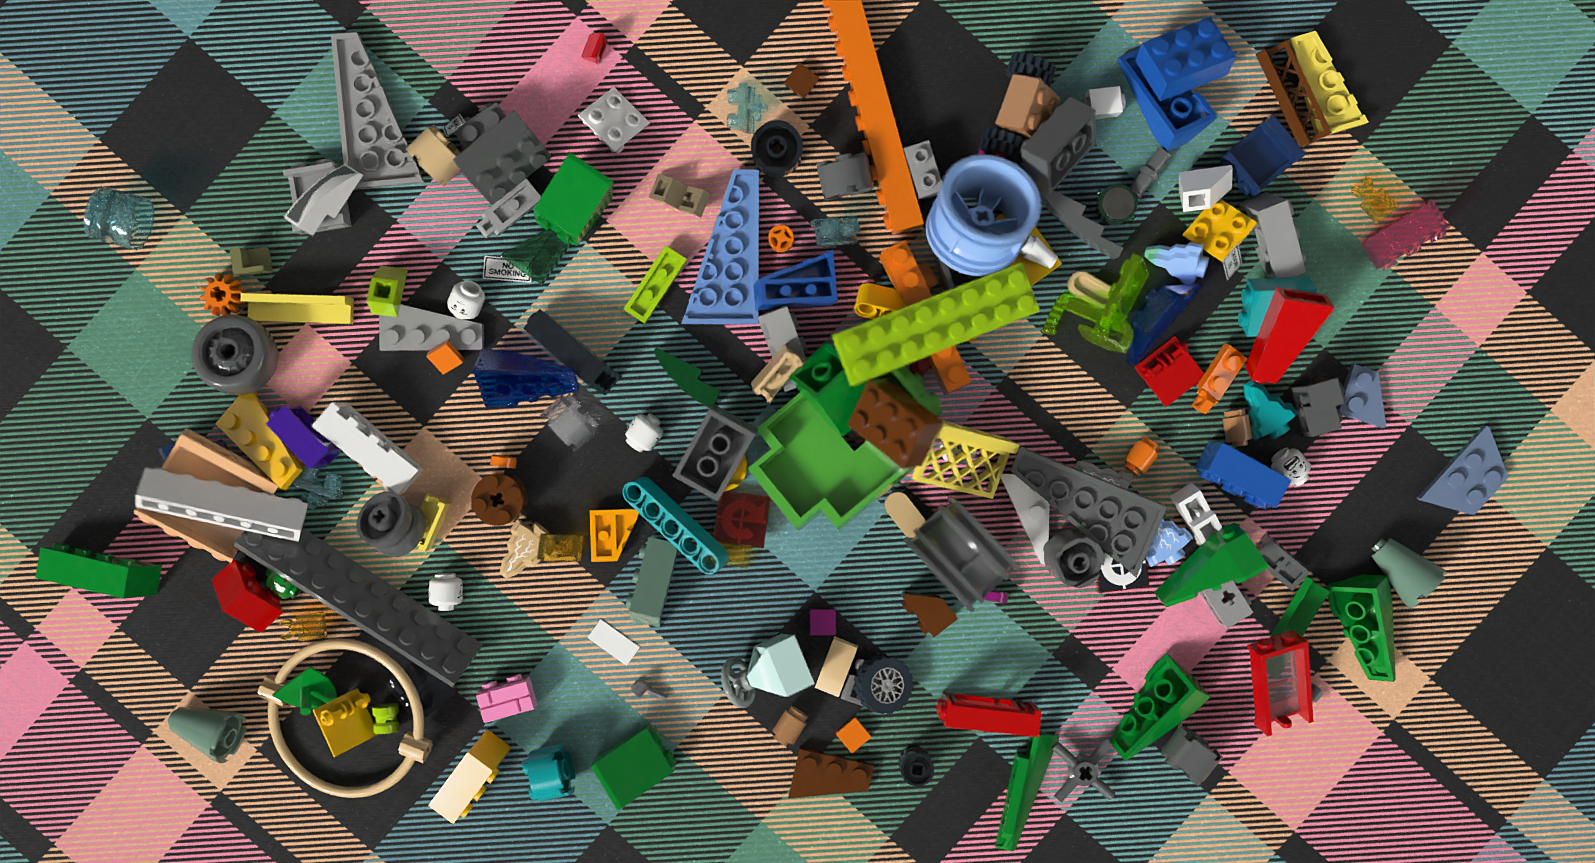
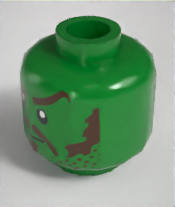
(280, 586)

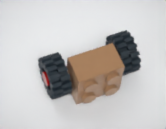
(1024, 107)

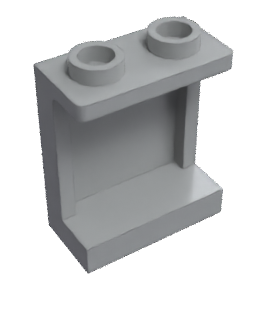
(302, 178)

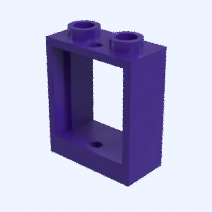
(295, 429)

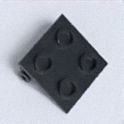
(430, 689)

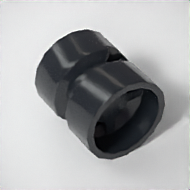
(916, 766)

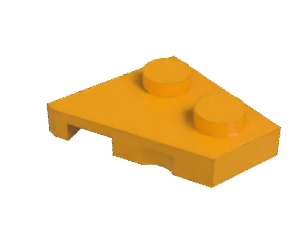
(610, 532)

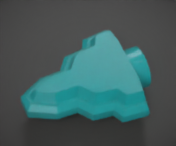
(1267, 412)

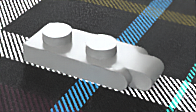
(509, 209)

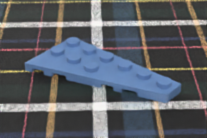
(731, 259)

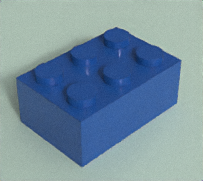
(1185, 58)
(1241, 475)

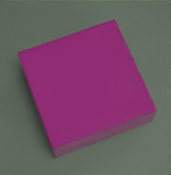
(822, 621)

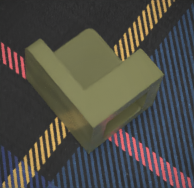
(251, 261)

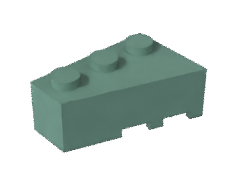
(652, 582)

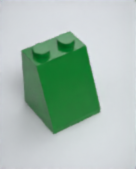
(573, 200)
(827, 387)
(633, 765)

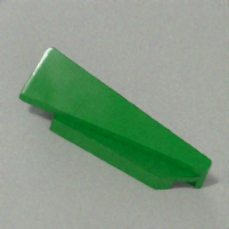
(1023, 787)

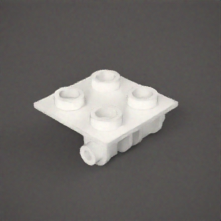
(613, 119)

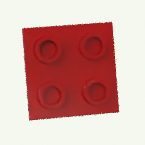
(1170, 371)

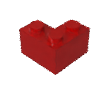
(245, 598)

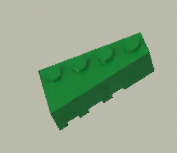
(98, 571)

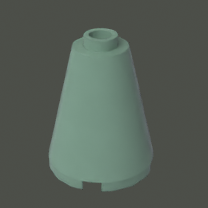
(1407, 571)
(209, 731)

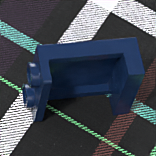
(1262, 156)

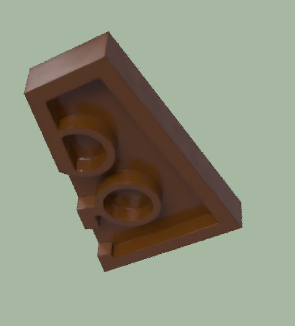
(828, 774)

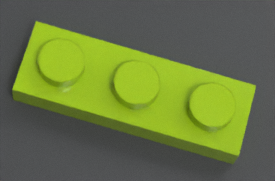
(655, 284)

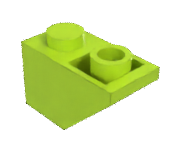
(386, 291)

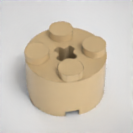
(435, 155)

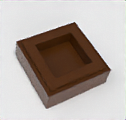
(801, 81)

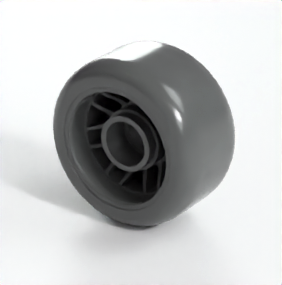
(253, 359)

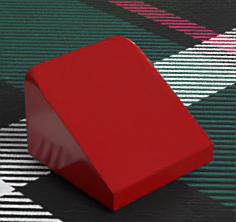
(594, 47)

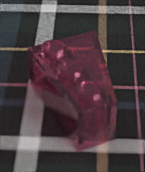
(1405, 235)

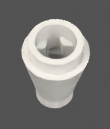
(1038, 252)

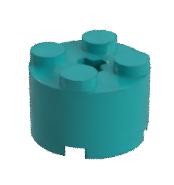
(549, 773)

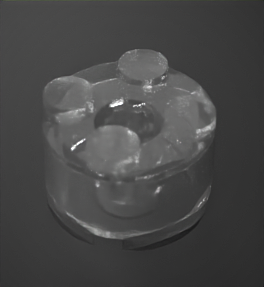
(569, 422)

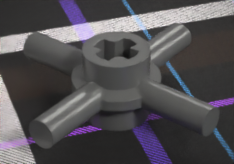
(1089, 763)

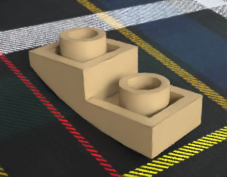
(836, 666)

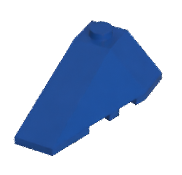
(1170, 120)

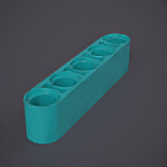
(663, 522)

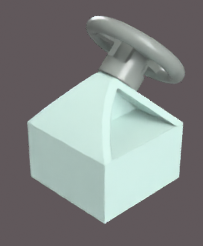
(774, 667)

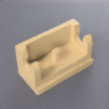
(776, 372)

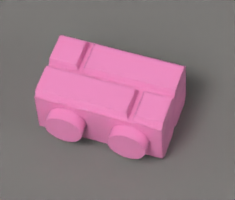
(506, 698)

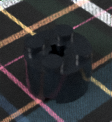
(766, 137)

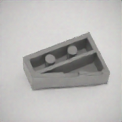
(780, 330)

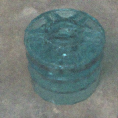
(119, 218)

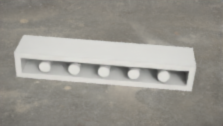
(221, 504)

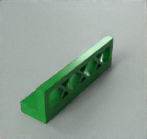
(1302, 608)

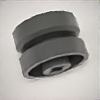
(391, 524)

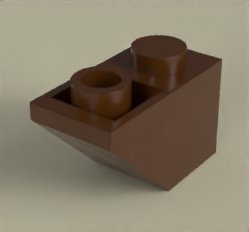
(930, 609)

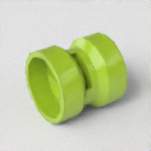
(386, 718)

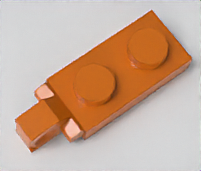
(1218, 378)

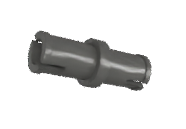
(1149, 172)

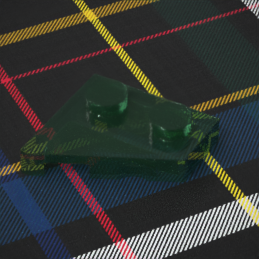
(537, 255)

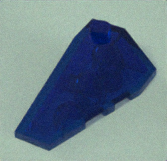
(514, 377)

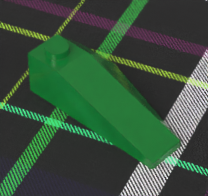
(1220, 559)
(1367, 619)
(1162, 704)

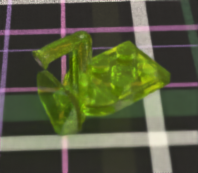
(1110, 318)

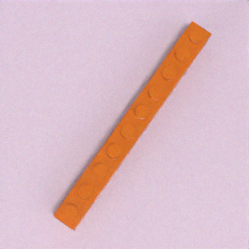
(874, 115)

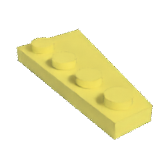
(1326, 84)

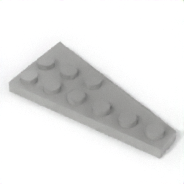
(368, 125)

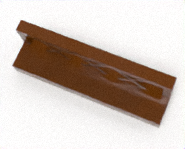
(1284, 98)

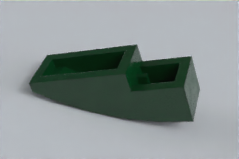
(687, 378)

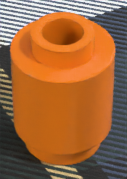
(1141, 456)

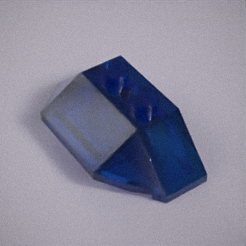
(1156, 315)

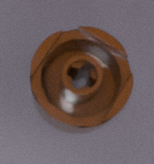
(485, 504)

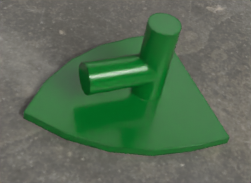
(307, 691)

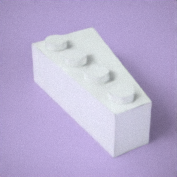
(368, 446)

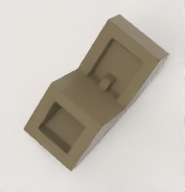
(679, 195)

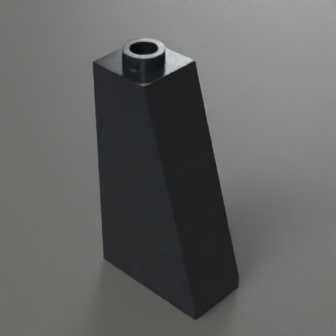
(571, 352)

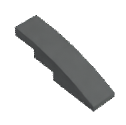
(1070, 215)

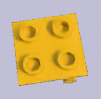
(1220, 229)
(346, 721)

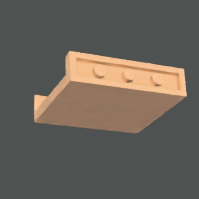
(207, 462)

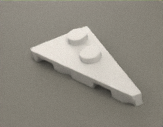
(1031, 510)

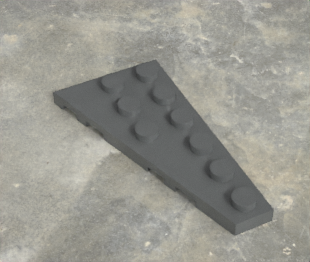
(1104, 512)

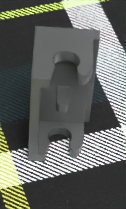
(1282, 563)

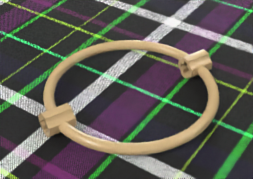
(412, 746)

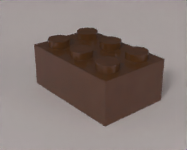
(895, 423)

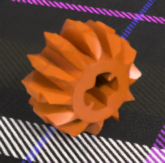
(215, 288)

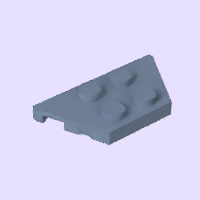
(1469, 477)

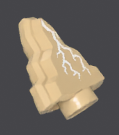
(522, 548)

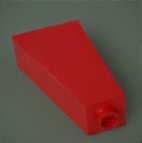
(1285, 331)

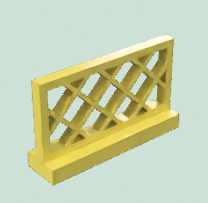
(976, 440)

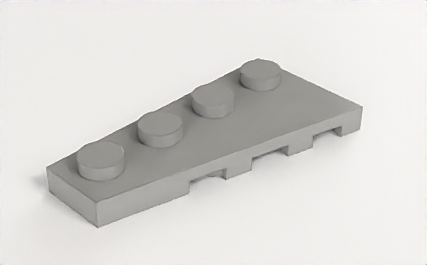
(425, 330)

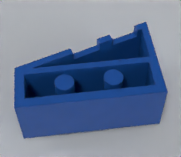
(799, 286)

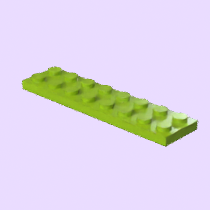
(935, 324)

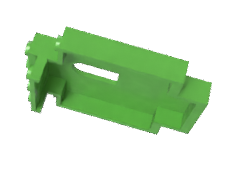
(817, 470)

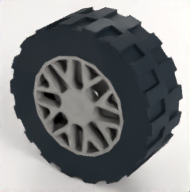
(883, 684)

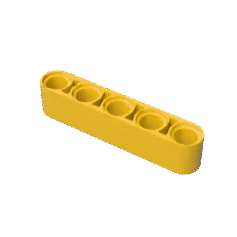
(877, 301)

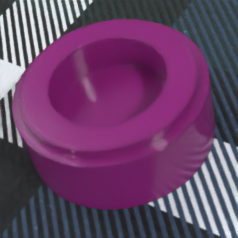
(996, 596)

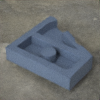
(1363, 397)

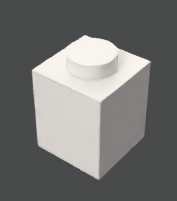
(1106, 101)

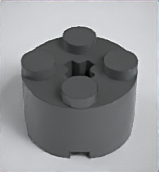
(845, 176)
(1073, 558)
(1191, 753)

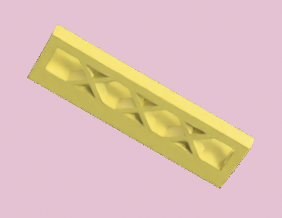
(299, 308)

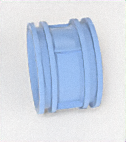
(967, 236)

